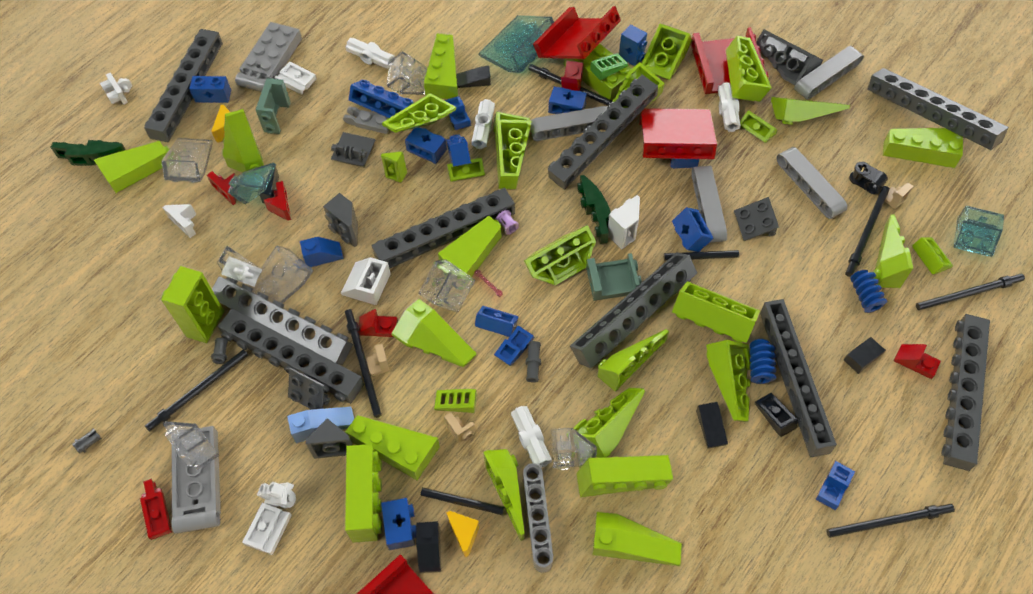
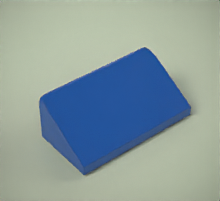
(496, 321)

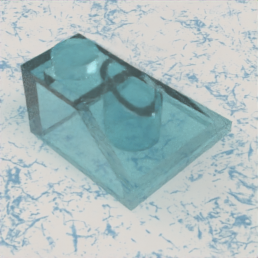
(251, 183)

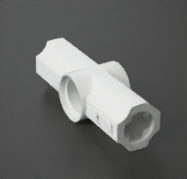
(369, 53)
(728, 108)
(483, 124)
(531, 436)

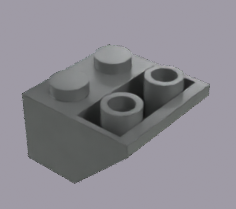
(342, 218)

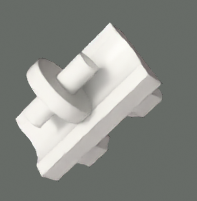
(116, 88)
(241, 271)
(277, 494)

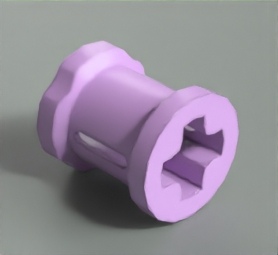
(507, 222)

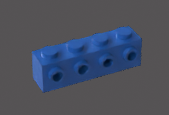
(377, 98)

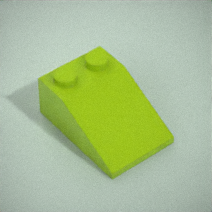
(667, 51)

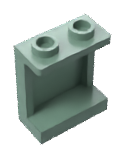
(272, 97)
(612, 278)

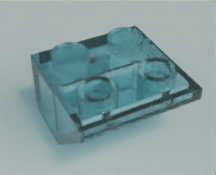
(978, 230)

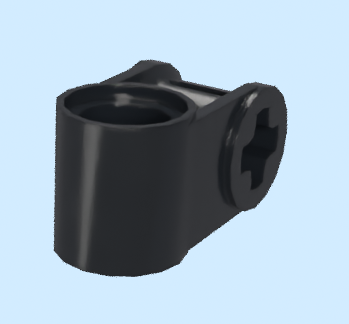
(870, 179)

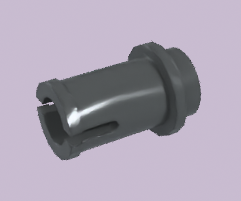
(219, 355)
(86, 441)

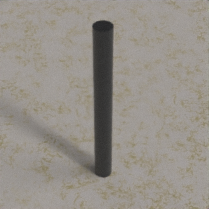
(707, 254)
(462, 501)

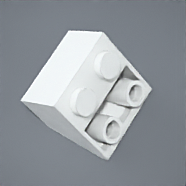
(624, 222)
(367, 280)

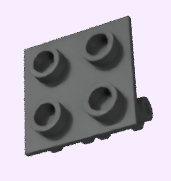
(352, 149)
(757, 219)
(306, 390)

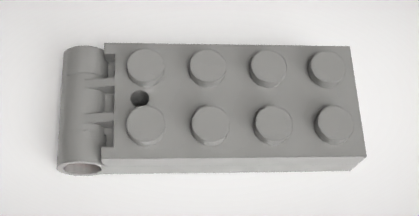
(268, 56)
(196, 492)

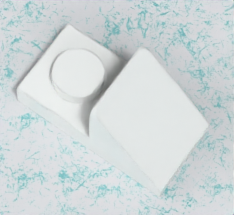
(181, 217)

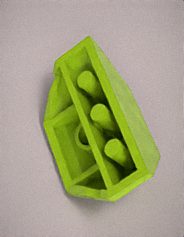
(562, 257)

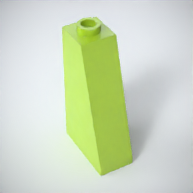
(132, 164)
(473, 246)

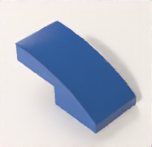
(459, 117)
(513, 348)
(835, 485)

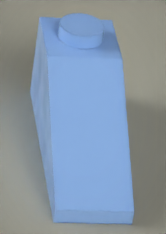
(306, 422)

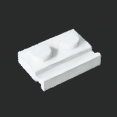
(296, 77)
(267, 528)

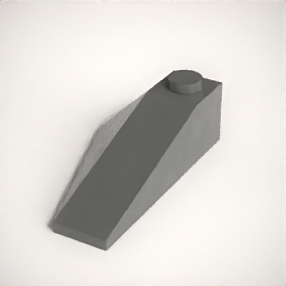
(786, 57)

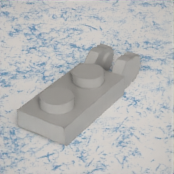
(365, 120)

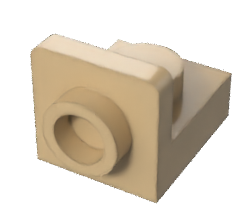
(898, 195)
(378, 362)
(457, 428)

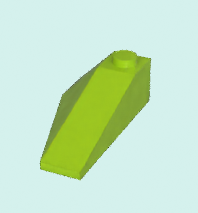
(798, 110)
(419, 114)
(893, 260)
(427, 330)
(625, 363)
(729, 366)
(611, 422)
(503, 473)

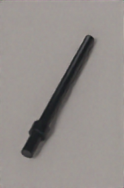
(546, 74)
(855, 257)
(1003, 282)
(353, 329)
(164, 415)
(928, 512)

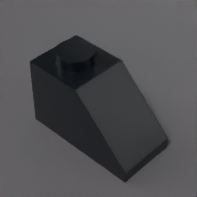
(428, 547)

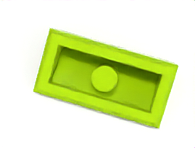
(757, 126)
(394, 166)
(466, 171)
(931, 255)

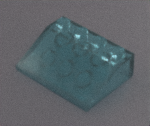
(514, 44)

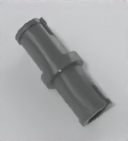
(533, 361)

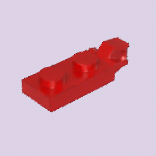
(155, 511)

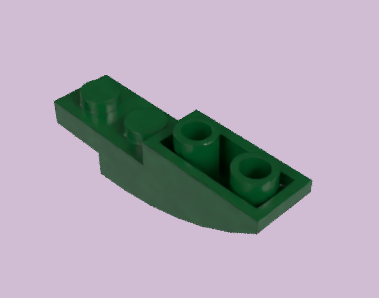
(85, 154)
(596, 206)

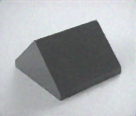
(328, 441)

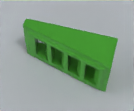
(602, 73)

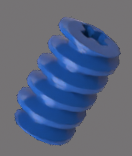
(868, 290)
(762, 361)

